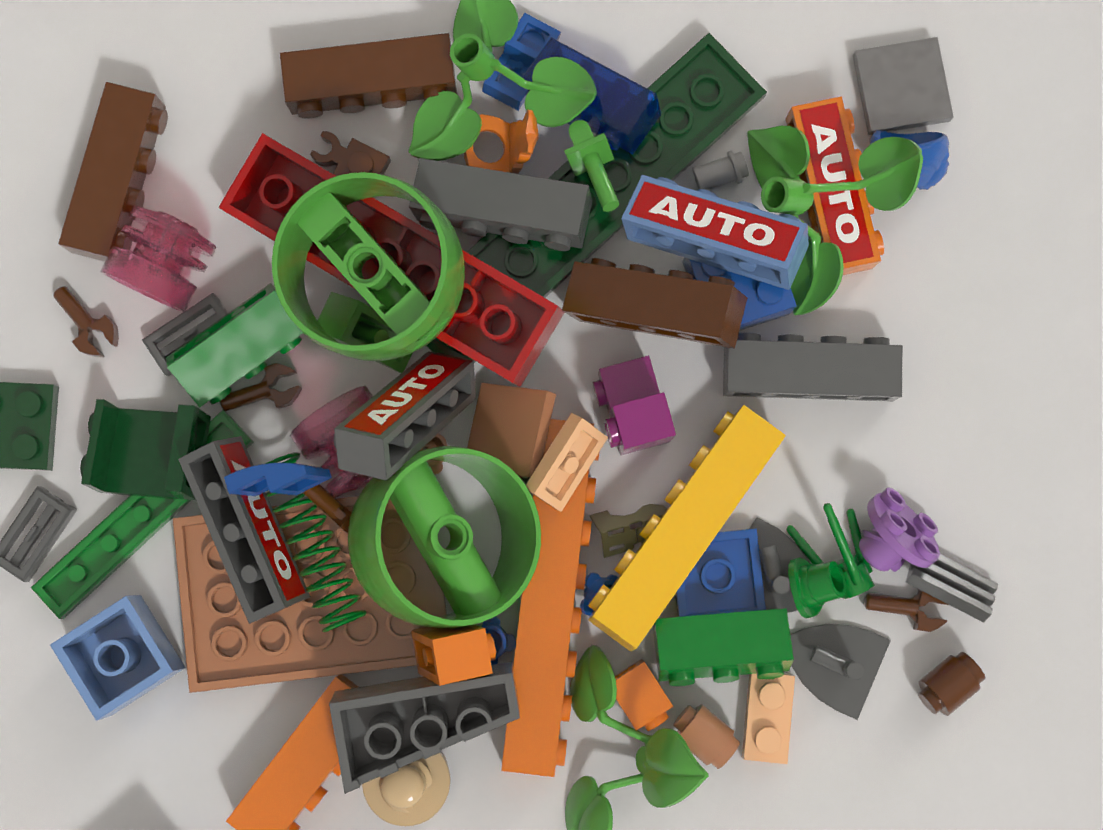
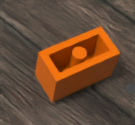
(453, 653)

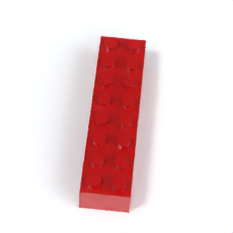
(496, 318)

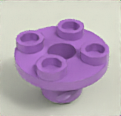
(898, 534)

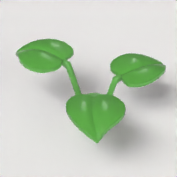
(446, 124)
(782, 153)
(664, 763)

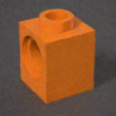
(642, 696)

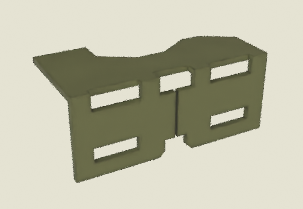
(606, 523)

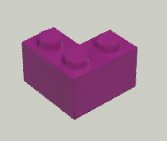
(635, 406)

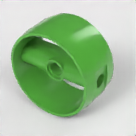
(324, 219)
(458, 567)

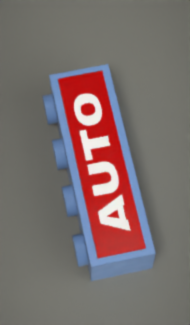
(716, 231)

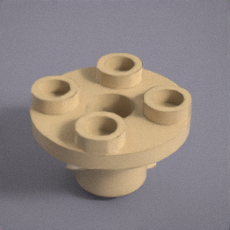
(411, 793)

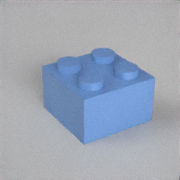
(117, 656)

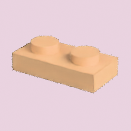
(566, 462)
(768, 719)

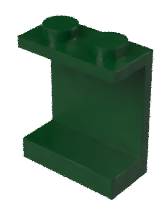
(140, 450)

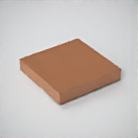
(512, 425)

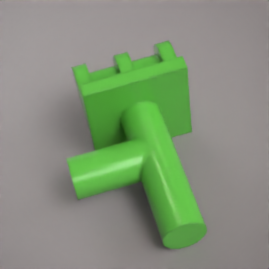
(589, 155)

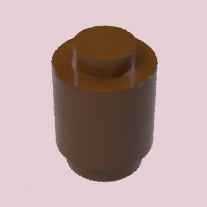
(951, 684)

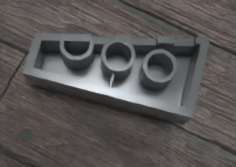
(415, 719)

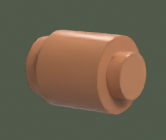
(706, 735)

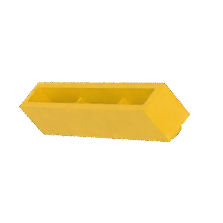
(686, 528)

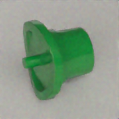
(815, 585)

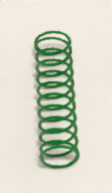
(348, 617)

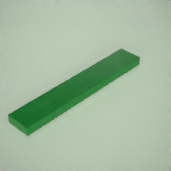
(117, 538)

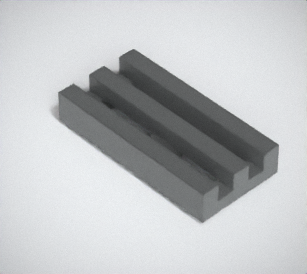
(177, 323)
(33, 563)
(955, 586)

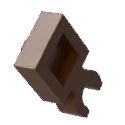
(353, 159)

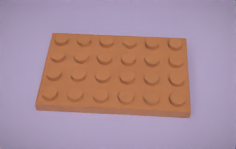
(290, 644)

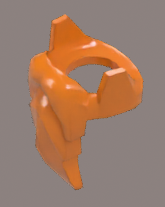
(517, 139)

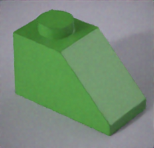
(358, 324)

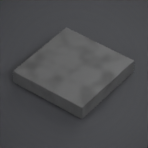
(903, 85)

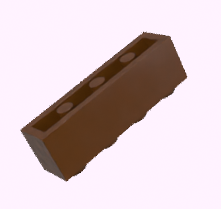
(367, 75)
(113, 171)
(655, 302)

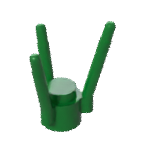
(854, 567)

